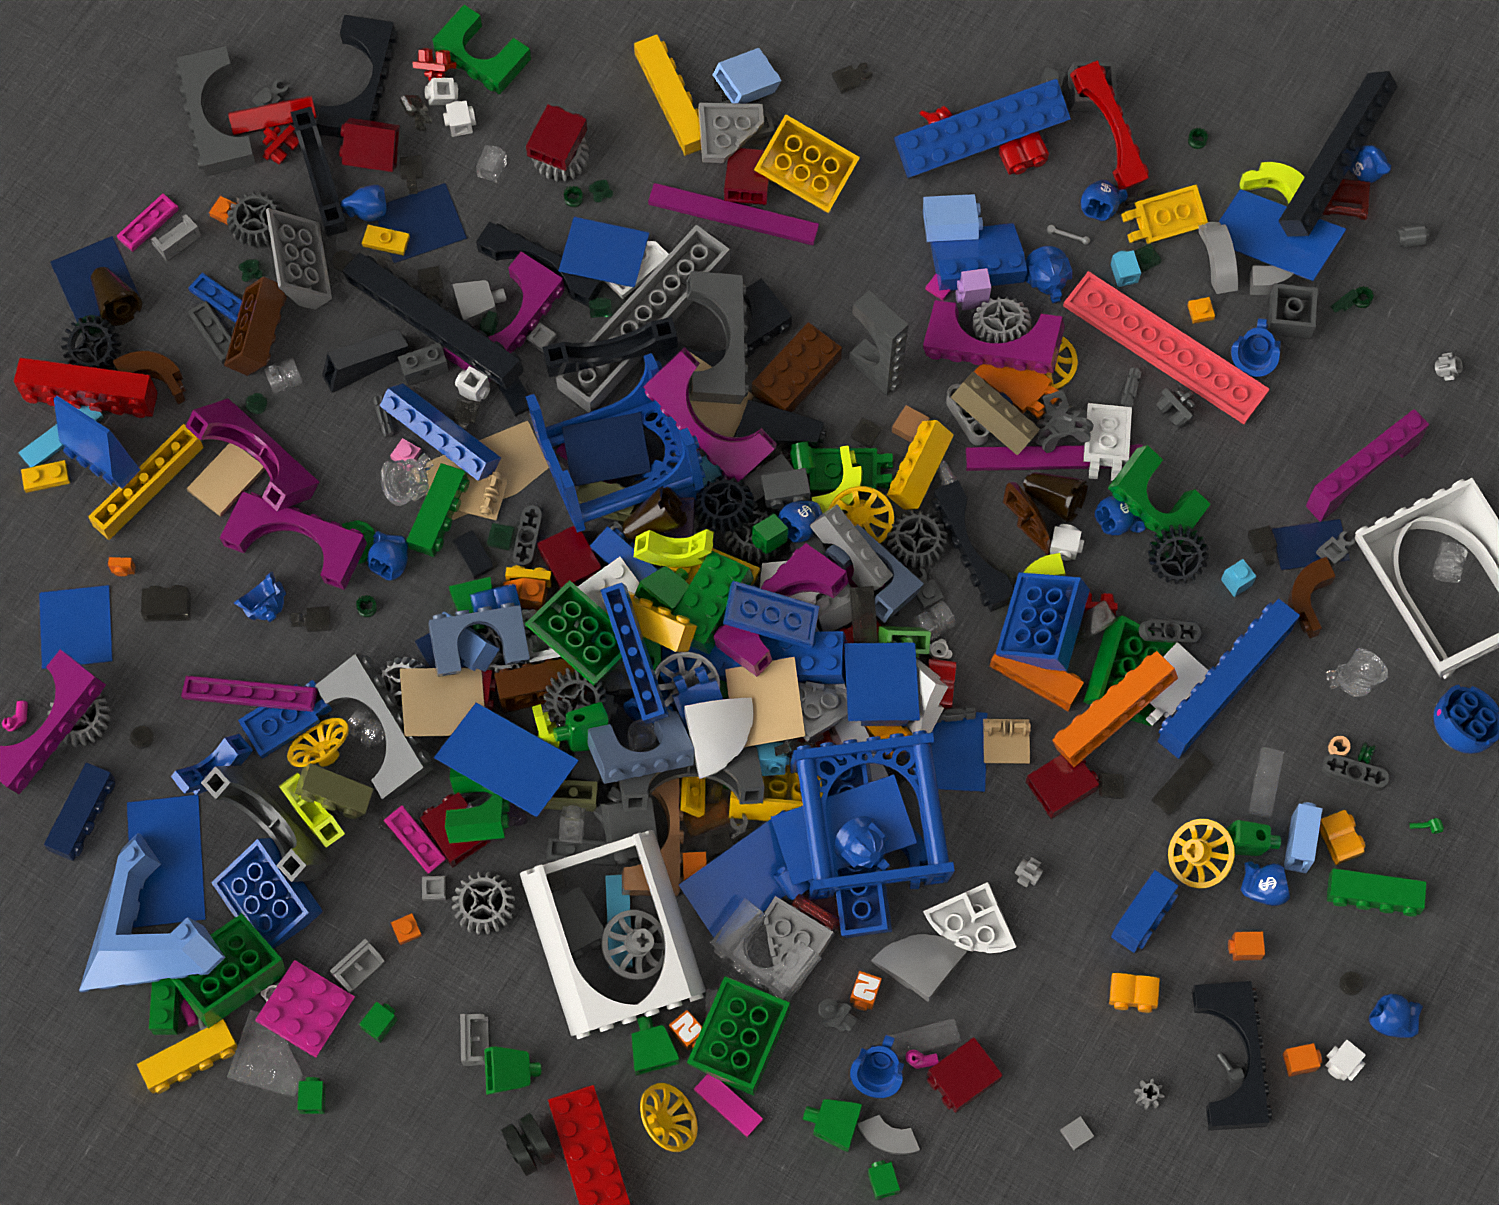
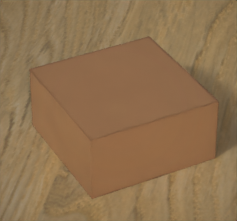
(908, 423)

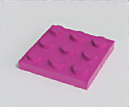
(305, 1008)

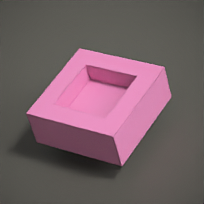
(405, 450)

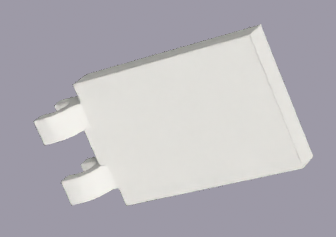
(1109, 438)
(1189, 674)

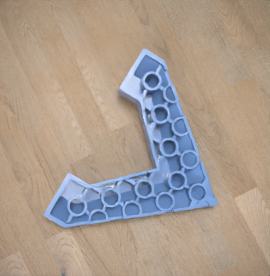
(142, 958)

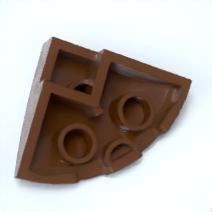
(1028, 514)

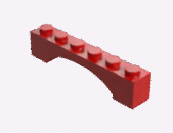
(1092, 83)

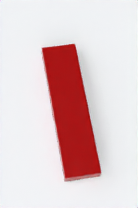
(268, 115)

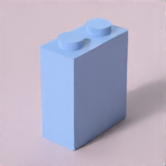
(747, 77)
(952, 218)
(1302, 838)

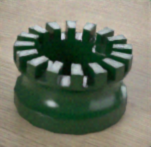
(1197, 132)
(576, 191)
(1363, 290)
(366, 599)
(1366, 753)

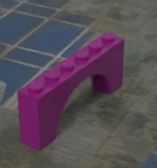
(539, 291)
(1033, 351)
(228, 423)
(1397, 440)
(732, 454)
(256, 518)
(802, 573)
(74, 693)

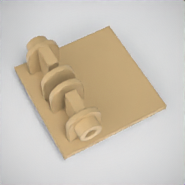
(484, 496)
(1006, 741)

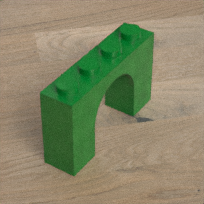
(493, 72)
(1131, 488)
(476, 823)

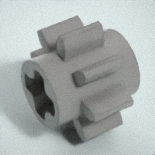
(1448, 366)
(1029, 872)
(1143, 1096)

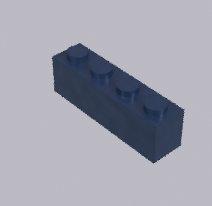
(80, 811)

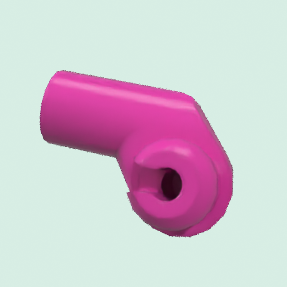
(20, 718)
(189, 1015)
(920, 1060)

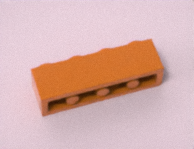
(1053, 685)

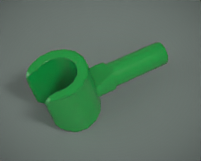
(1434, 824)

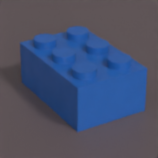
(1145, 912)

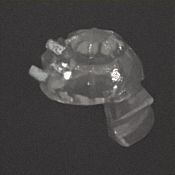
(405, 479)
(1359, 674)

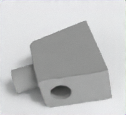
(476, 300)

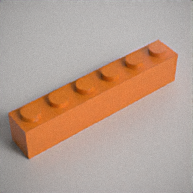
(1115, 708)

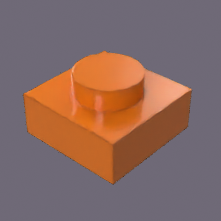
(220, 209)
(121, 566)
(406, 929)

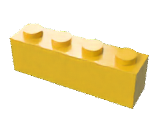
(920, 464)
(662, 626)
(187, 1057)

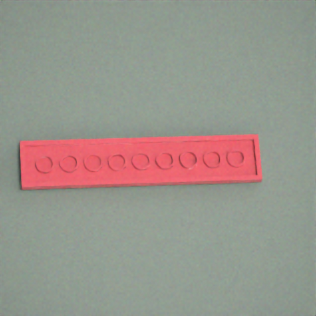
(1166, 347)

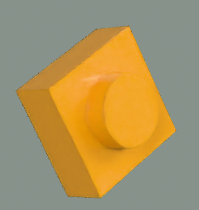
(1201, 310)

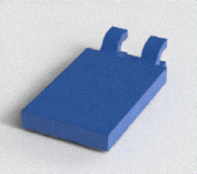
(704, 691)
(275, 727)

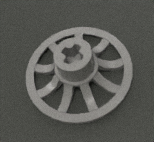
(689, 676)
(636, 943)

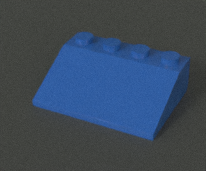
(995, 249)
(93, 445)
(1043, 620)
(265, 894)

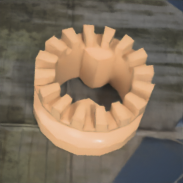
(1345, 743)

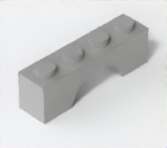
(837, 529)

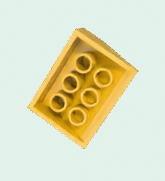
(806, 163)
(780, 794)

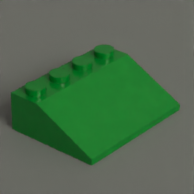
(578, 632)
(1119, 653)
(243, 973)
(739, 1035)

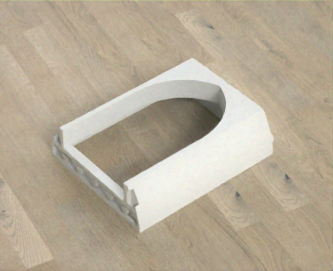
(1457, 513)
(583, 1005)

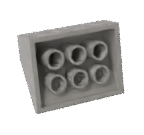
(299, 258)

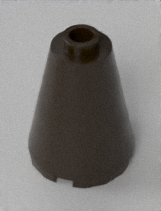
(114, 297)
(1057, 493)
(657, 513)

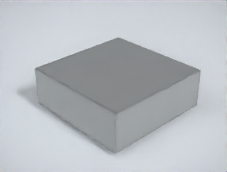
(541, 337)
(433, 888)
(1077, 1133)

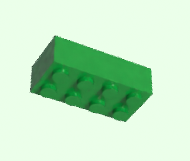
(708, 596)

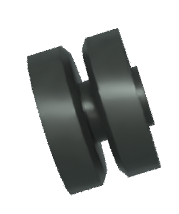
(525, 1145)

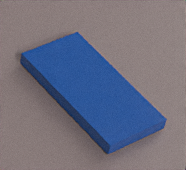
(771, 614)

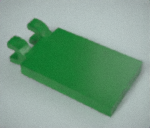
(829, 469)

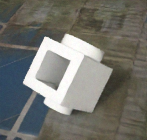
(441, 91)
(460, 118)
(472, 384)
(1066, 541)
(1345, 1061)

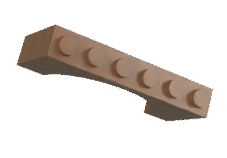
(633, 877)

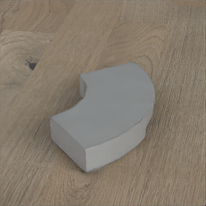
(888, 1138)

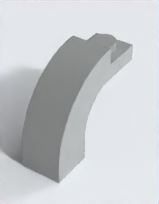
(1221, 255)
(1263, 278)

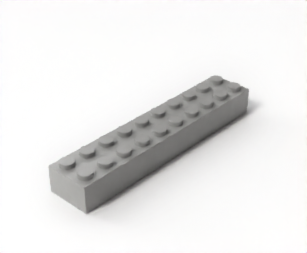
(657, 298)

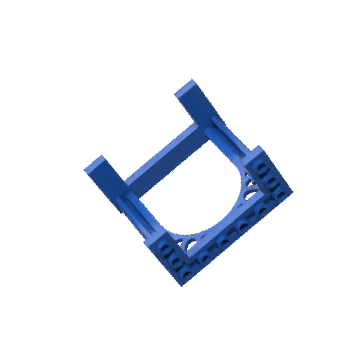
(684, 474)
(918, 748)

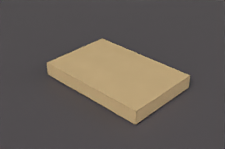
(226, 479)

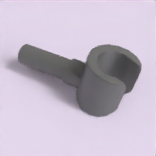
(1234, 1075)

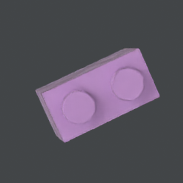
(973, 288)

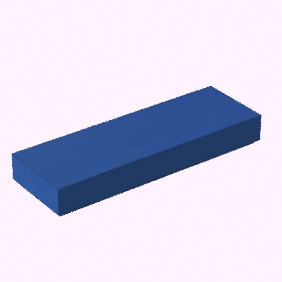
(216, 296)

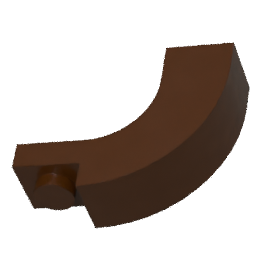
(157, 367)
(1311, 578)

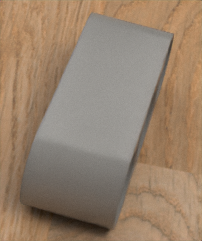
(967, 424)

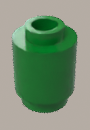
(802, 456)

